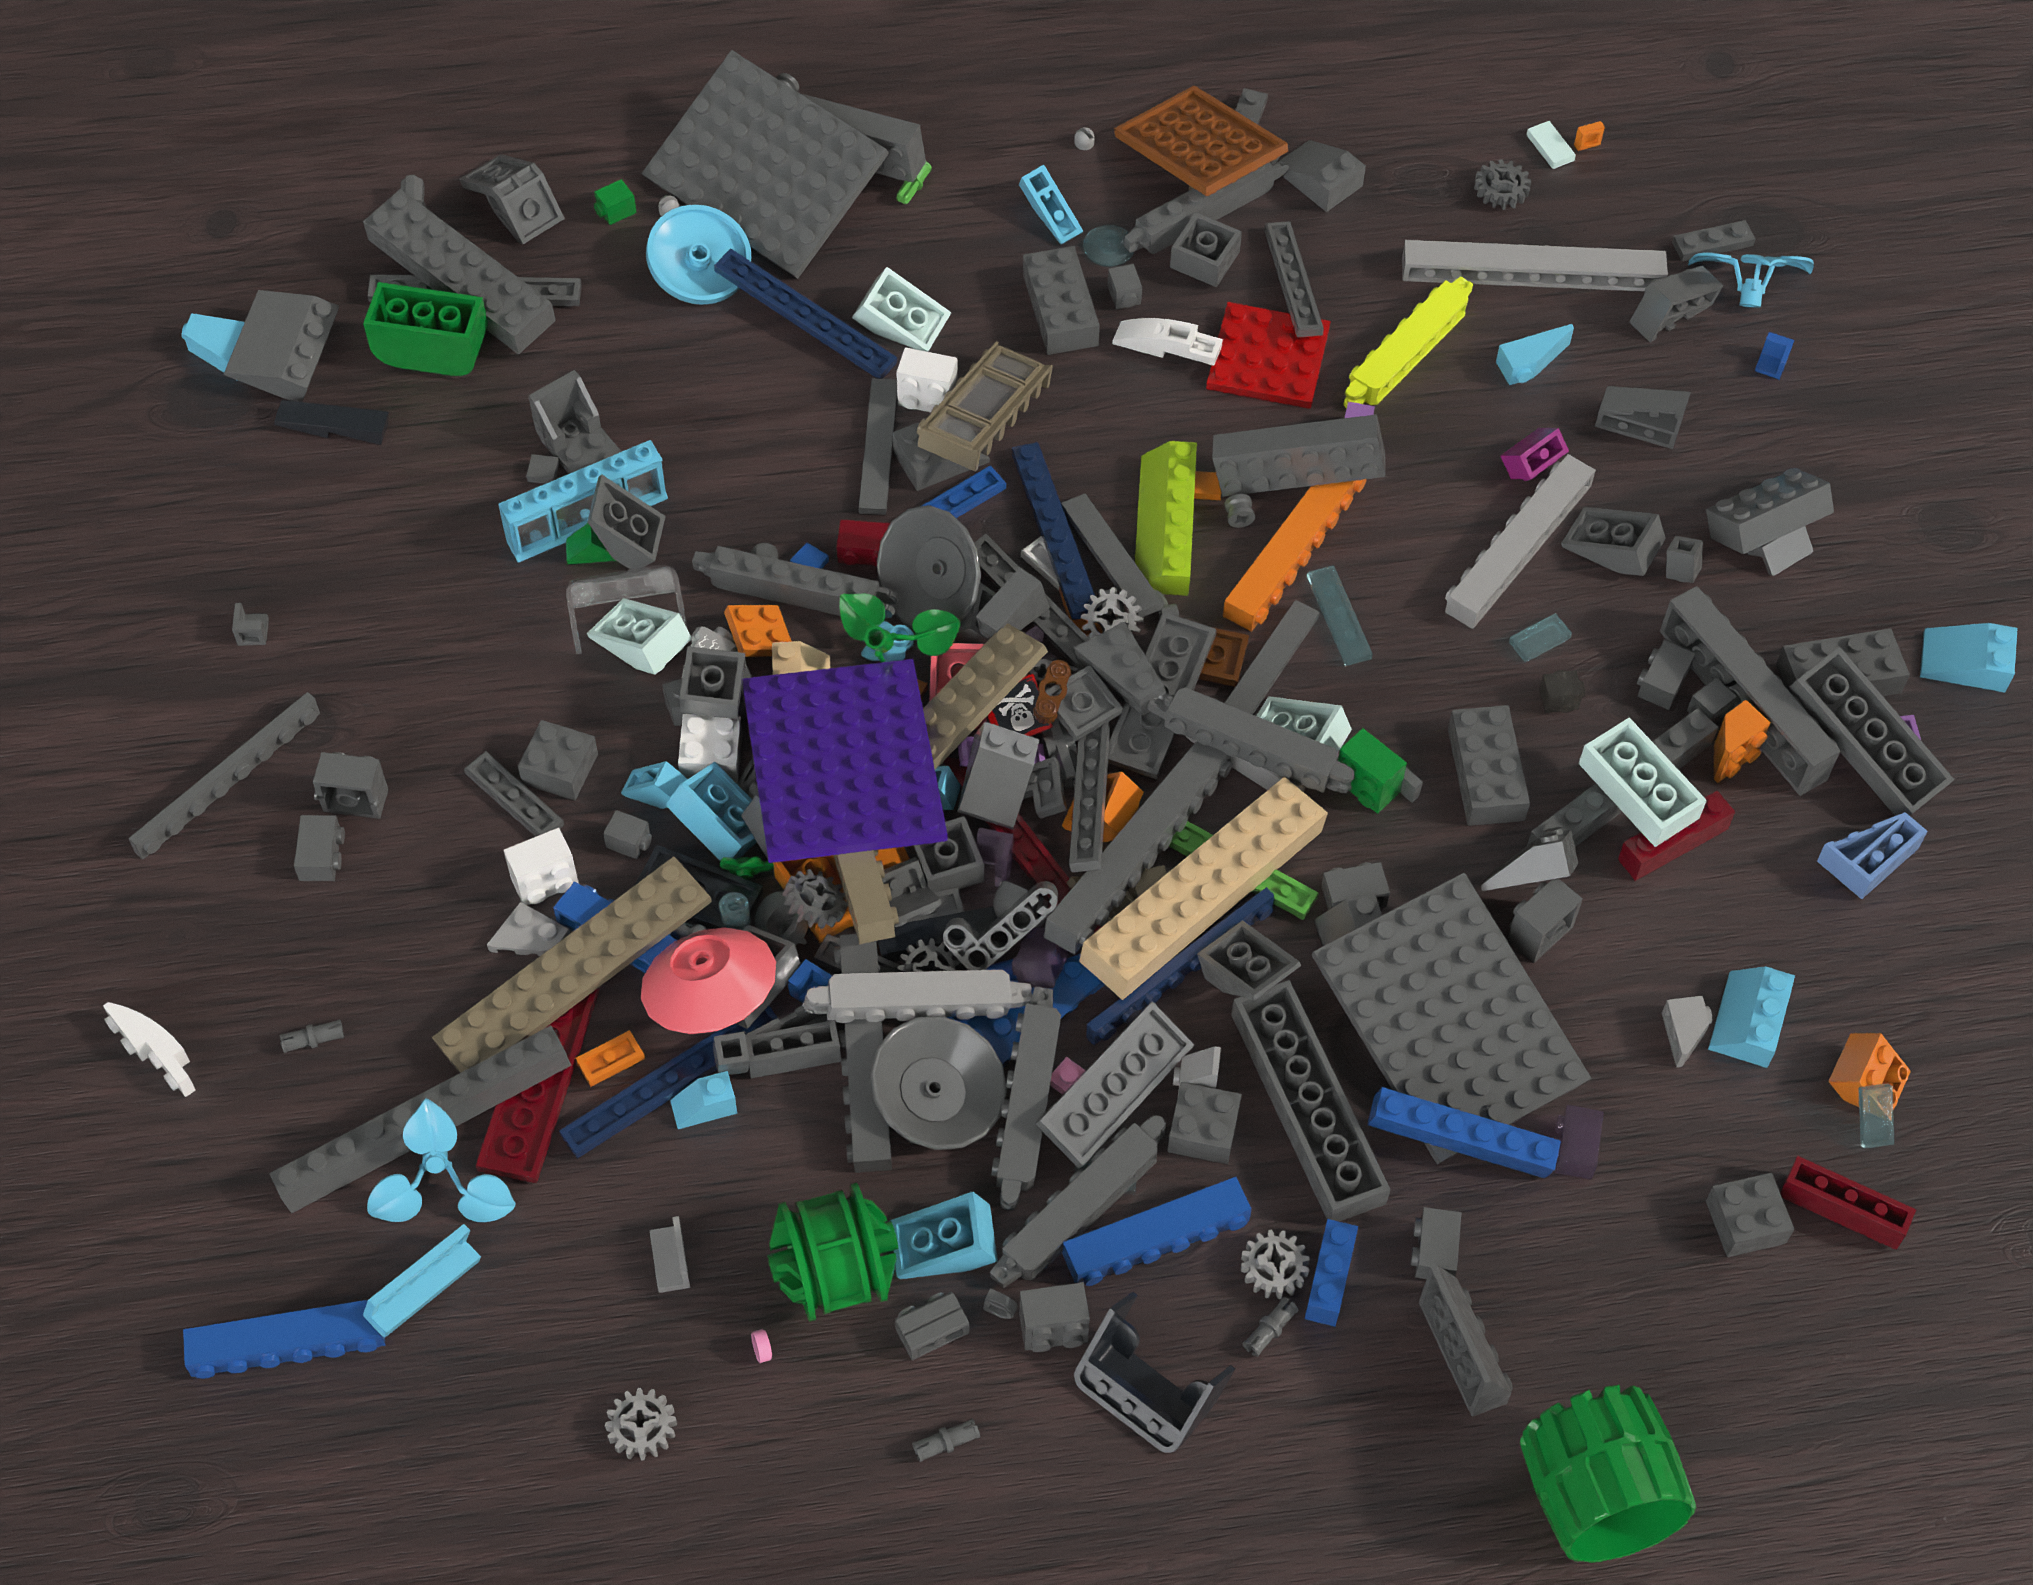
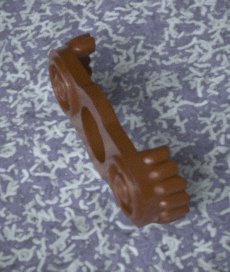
(1046, 705)

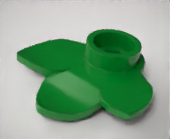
(745, 866)

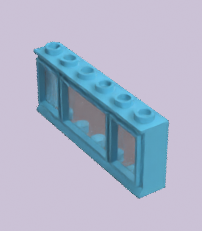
(561, 507)

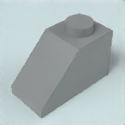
(1686, 1025)
(1199, 1068)

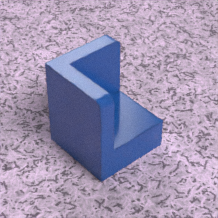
(1774, 355)
(806, 977)

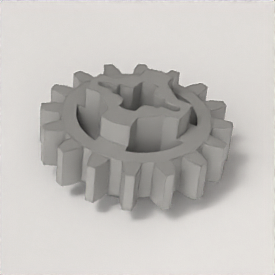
(1112, 604)
(1286, 1256)
(653, 1424)

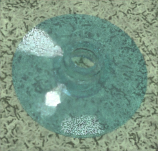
(1106, 246)

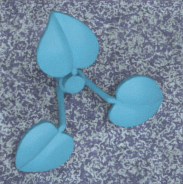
(1752, 289)
(432, 1135)

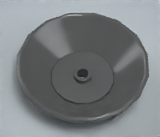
(912, 558)
(955, 1062)

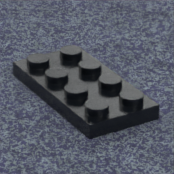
(711, 879)

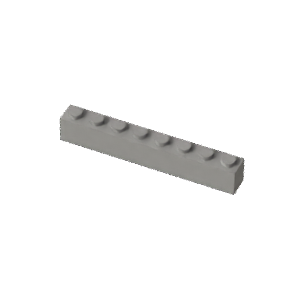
(1519, 541)

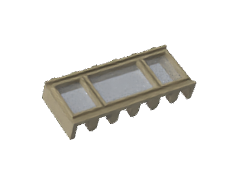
(982, 406)

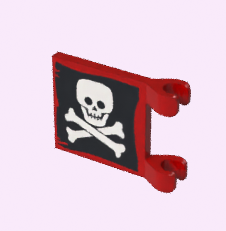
(1016, 709)

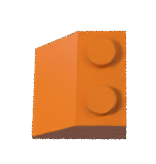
(1120, 805)

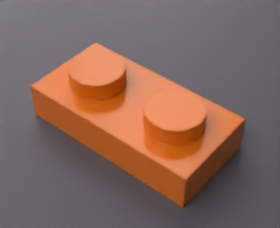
(610, 1058)

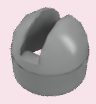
(1084, 139)
(667, 203)

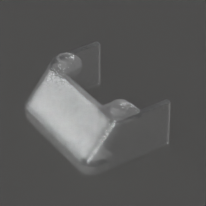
(620, 585)

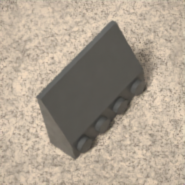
(282, 343)
(1463, 1342)

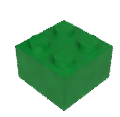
(1376, 770)

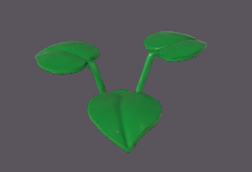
(865, 612)

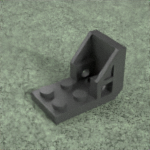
(516, 195)
(570, 423)

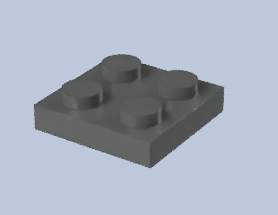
(1086, 703)

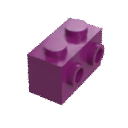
(1534, 453)

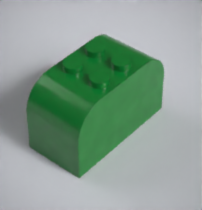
(425, 329)

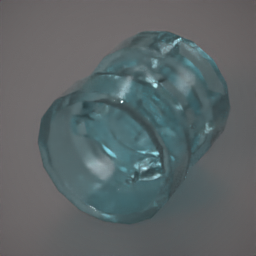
(739, 916)

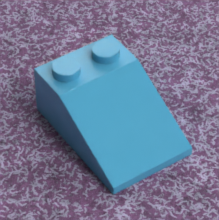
(1970, 655)
(945, 1238)

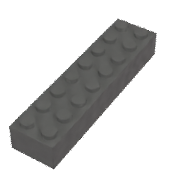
(456, 265)
(1794, 738)
(1310, 1103)

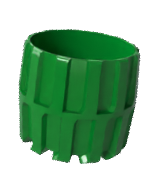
(1607, 1474)

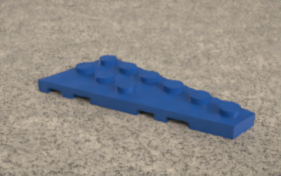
(1070, 989)

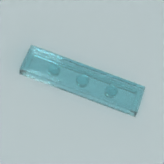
(1339, 615)

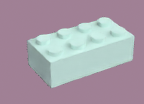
(1642, 782)

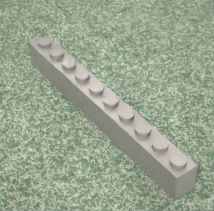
(1532, 265)

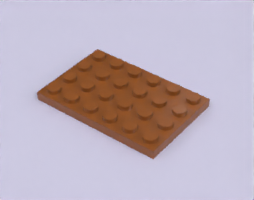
(1201, 140)

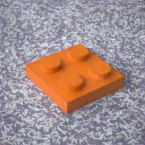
(756, 628)

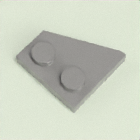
(527, 932)

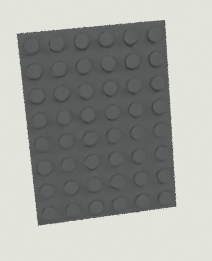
(766, 162)
(1451, 1009)

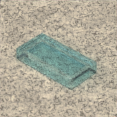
(1540, 637)
(1876, 1115)

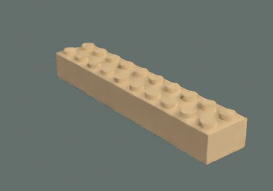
(1202, 888)

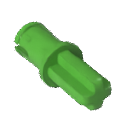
(908, 189)

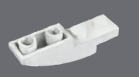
(1165, 335)
(152, 1042)

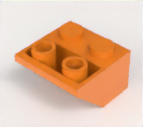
(1739, 740)
(1868, 1062)

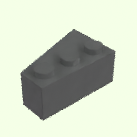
(1122, 666)

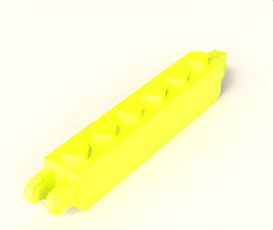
(1409, 343)

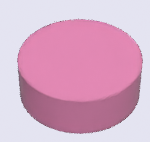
(761, 1345)

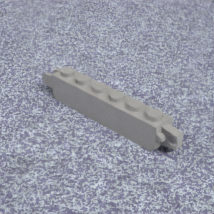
(917, 995)

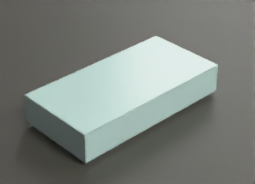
(1550, 144)

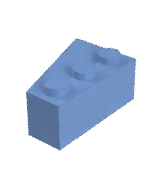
(1873, 854)

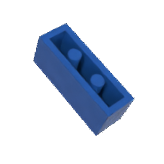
(1331, 1272)

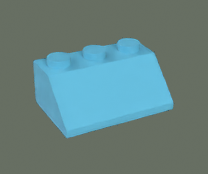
(712, 810)
(1752, 1014)

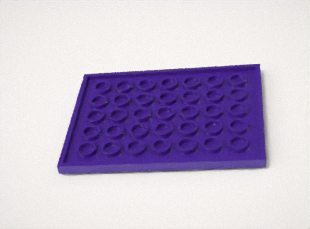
(843, 761)

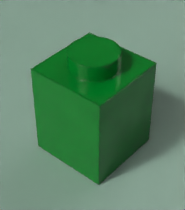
(614, 202)

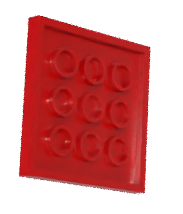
(1266, 357)

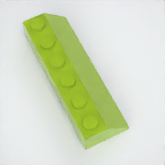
(1166, 516)

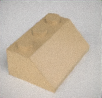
(797, 657)

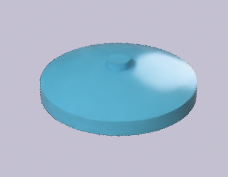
(687, 247)

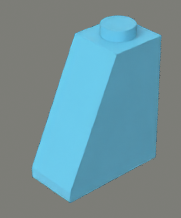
(212, 338)

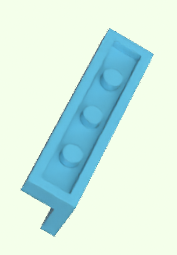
(421, 1282)

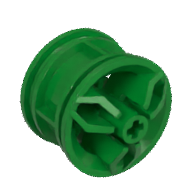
(832, 1251)

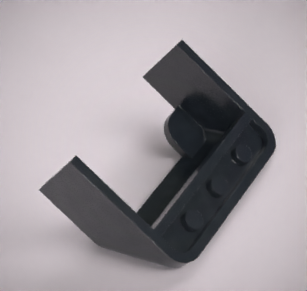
(1137, 1391)

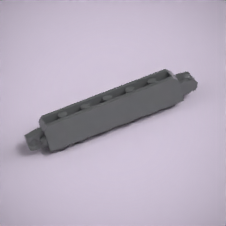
(1165, 224)
(786, 580)
(1253, 740)
(1028, 1097)
(1080, 1203)

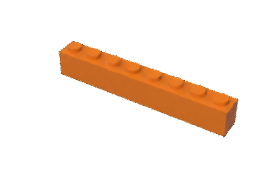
(1287, 552)

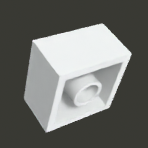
(924, 379)
(709, 741)
(541, 867)

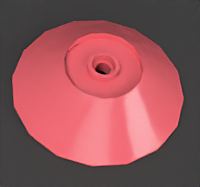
(708, 980)

